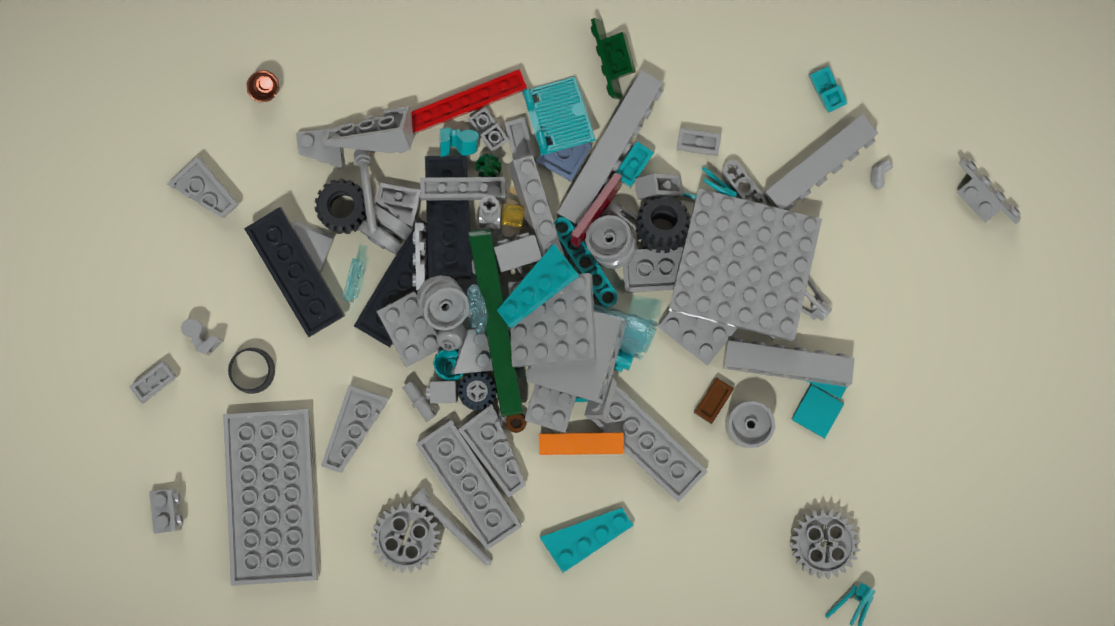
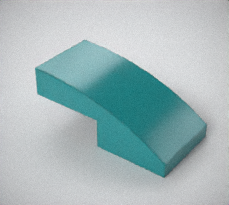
(827, 89)

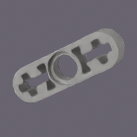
(730, 177)

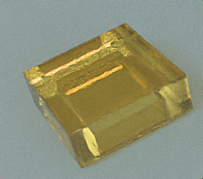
(512, 215)

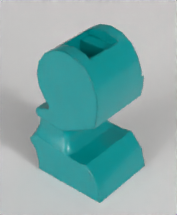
(463, 141)

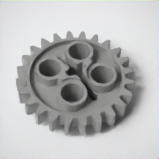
(844, 541)
(424, 545)

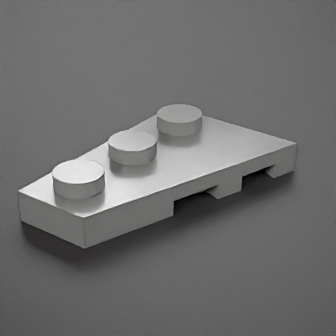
(204, 187)
(420, 256)

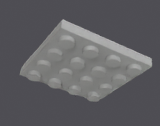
(558, 329)

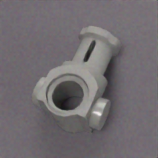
(490, 213)

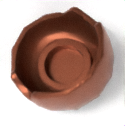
(262, 86)

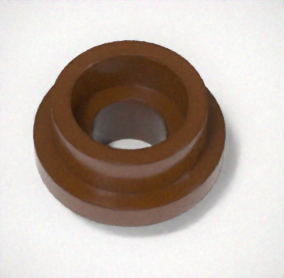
(516, 429)

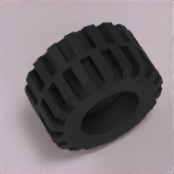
(326, 199)
(662, 209)

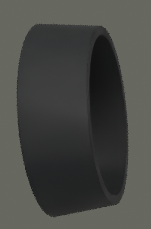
(271, 371)

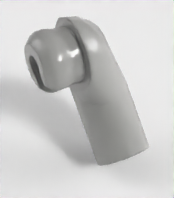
(877, 174)

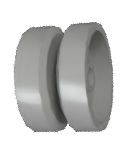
(387, 227)
(611, 242)
(442, 303)
(737, 427)

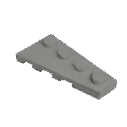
(353, 423)
(493, 449)

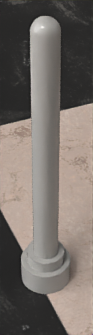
(362, 159)
(422, 499)

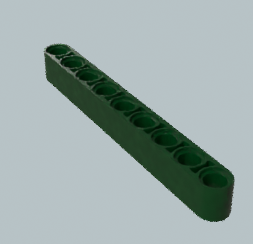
(496, 327)

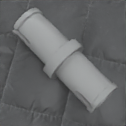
(419, 401)

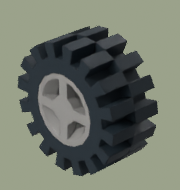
(472, 395)

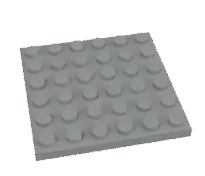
(745, 265)

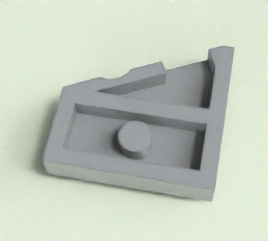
(311, 146)
(473, 354)

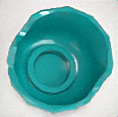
(444, 363)

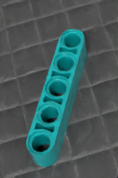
(594, 269)

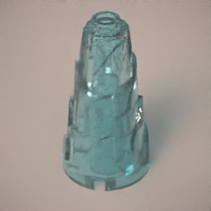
(638, 331)

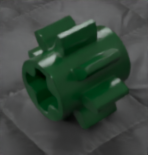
(488, 166)

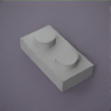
(698, 142)
(600, 411)

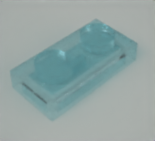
(352, 289)

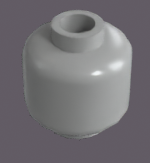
(452, 338)

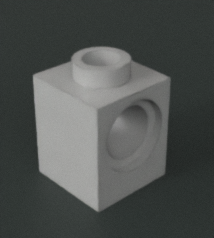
(442, 392)

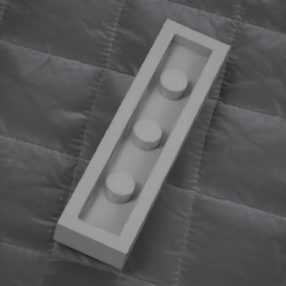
(462, 188)

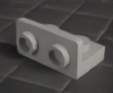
(166, 510)

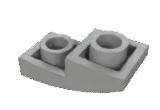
(488, 129)

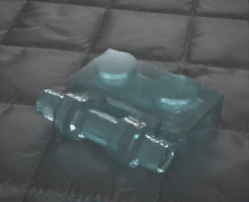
(478, 310)

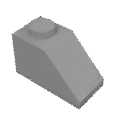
(657, 185)

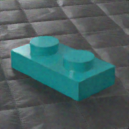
(634, 163)

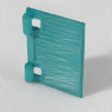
(559, 115)

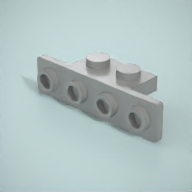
(983, 197)

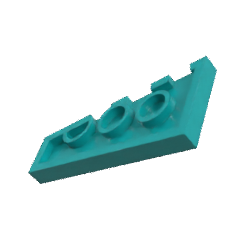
(582, 539)

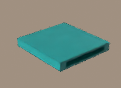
(817, 411)

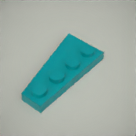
(541, 283)

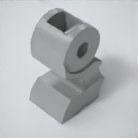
(196, 330)

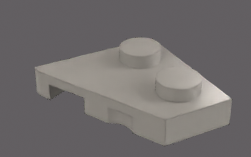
(399, 202)

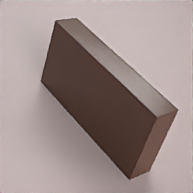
(713, 400)

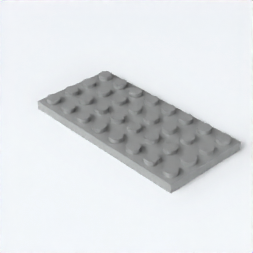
(270, 497)

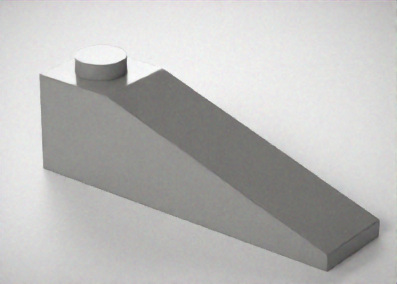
(381, 134)

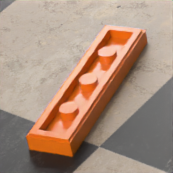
(581, 443)

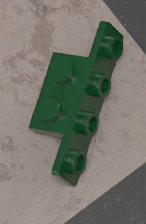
(615, 57)

